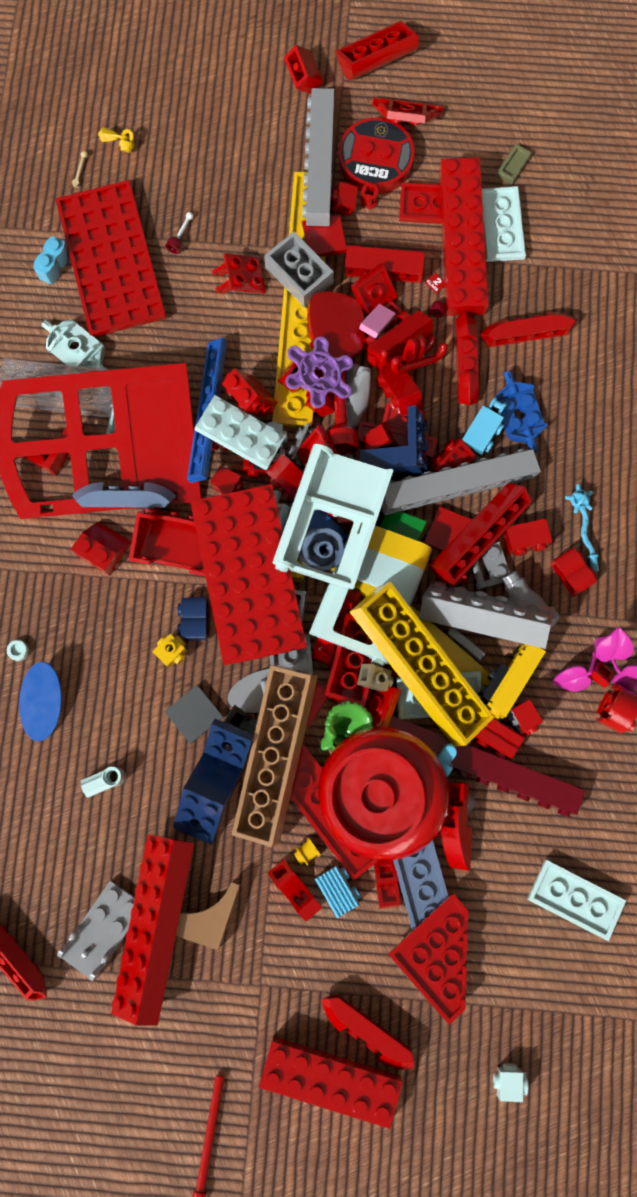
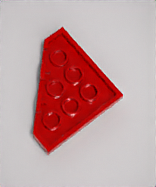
(437, 956)

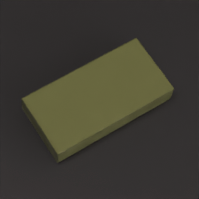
(513, 164)

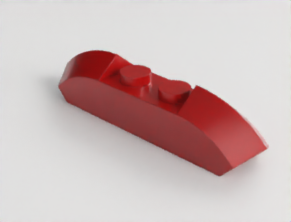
(524, 330)
(466, 359)
(19, 969)
(344, 1014)

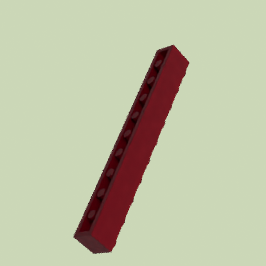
(502, 773)

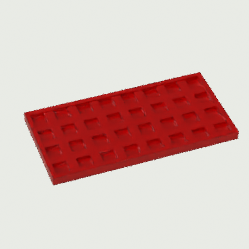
(110, 259)
(249, 598)

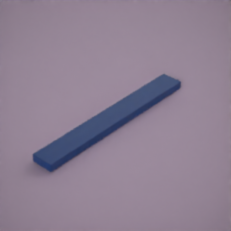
(210, 386)

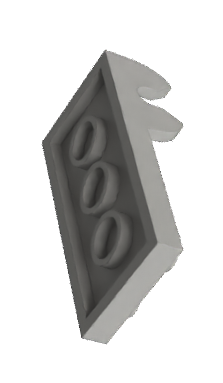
(99, 932)

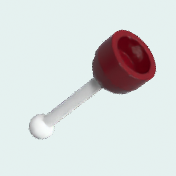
(174, 243)

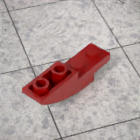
(454, 831)

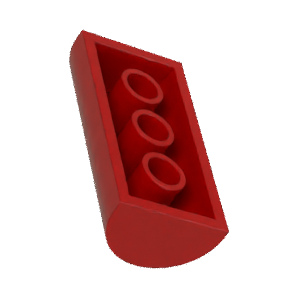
(377, 50)

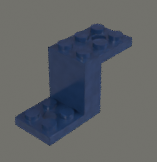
(403, 460)
(213, 781)

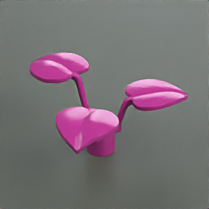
(614, 646)

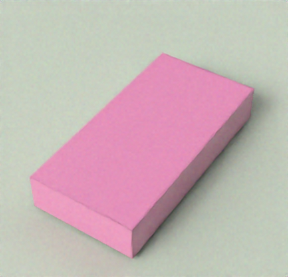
(377, 321)

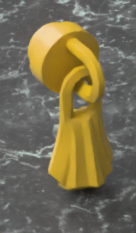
(108, 135)

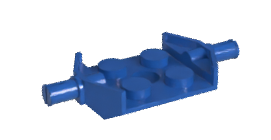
(522, 398)

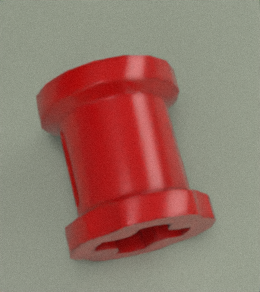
(369, 193)

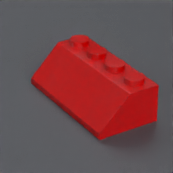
(346, 667)

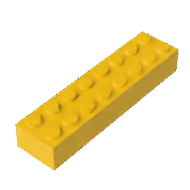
(422, 664)

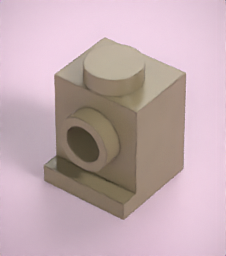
(375, 677)

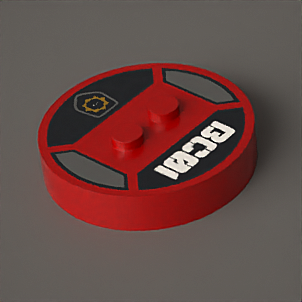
(376, 153)

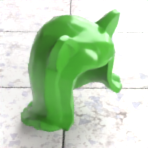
(344, 721)

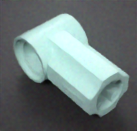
(101, 781)

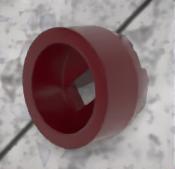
(437, 309)

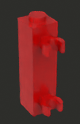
(396, 338)

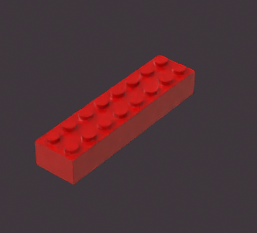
(463, 236)
(152, 930)

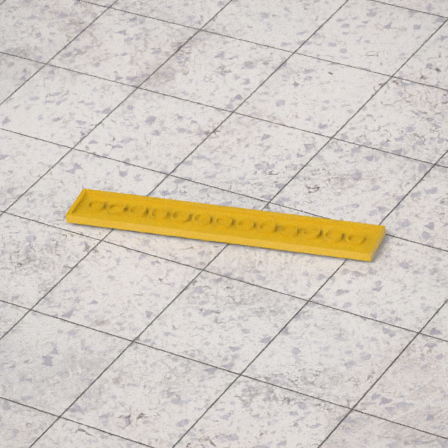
(293, 331)

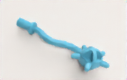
(580, 500)

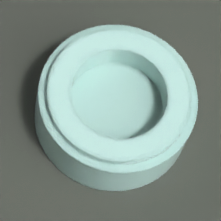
(17, 650)

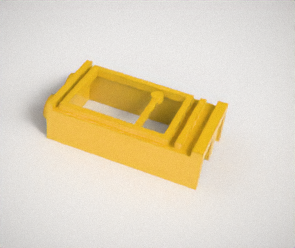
(514, 680)

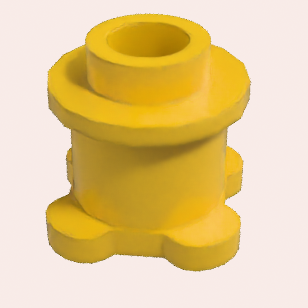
(306, 852)

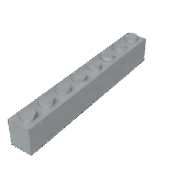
(320, 157)
(460, 481)

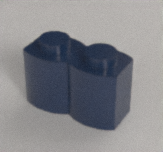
(193, 619)

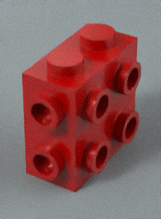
(249, 393)

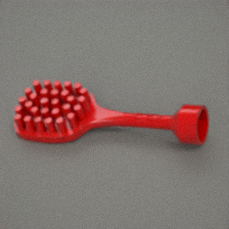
(338, 320)

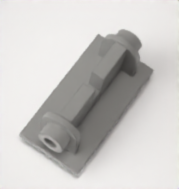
(301, 435)

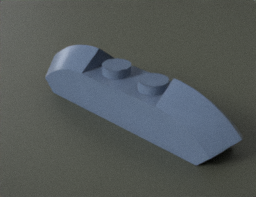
(96, 496)

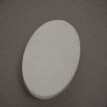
(249, 692)

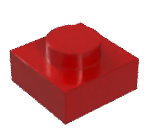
(602, 674)

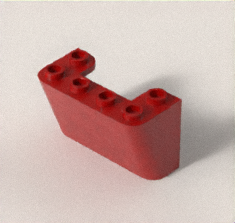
(166, 540)

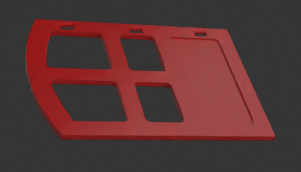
(150, 434)

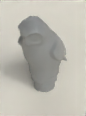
(360, 383)
(519, 591)

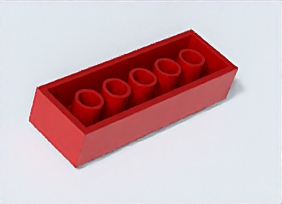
(331, 1082)

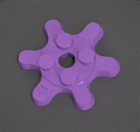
(321, 360)

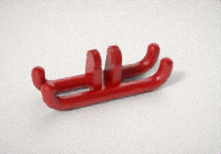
(413, 355)

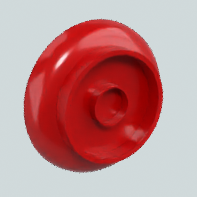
(383, 793)

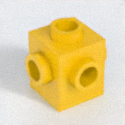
(165, 644)

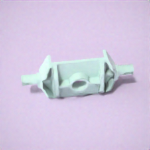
(61, 336)

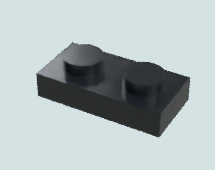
(495, 678)

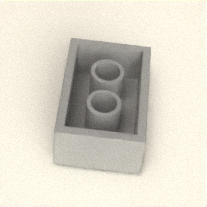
(299, 268)

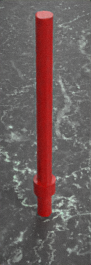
(209, 1137)

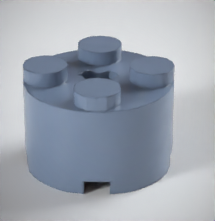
(330, 543)

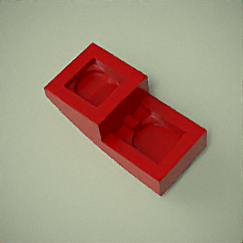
(387, 884)

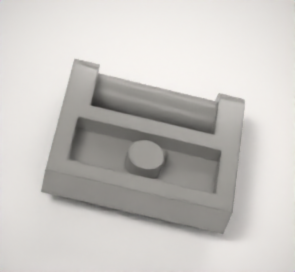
(495, 567)

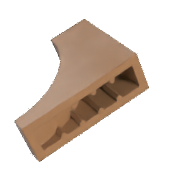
(209, 925)

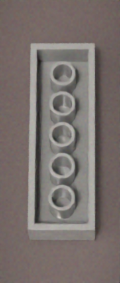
(487, 614)

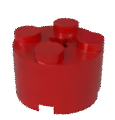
(618, 709)

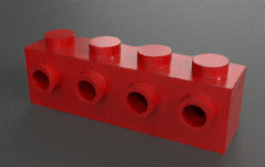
(400, 264)

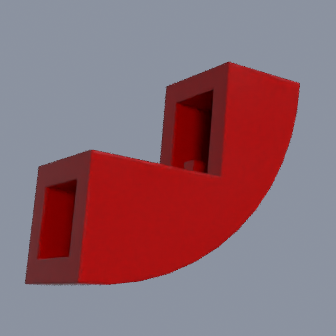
(294, 890)

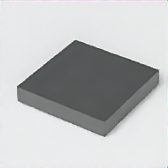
(193, 714)

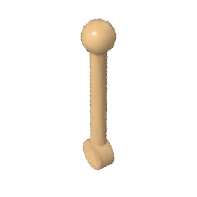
(75, 182)

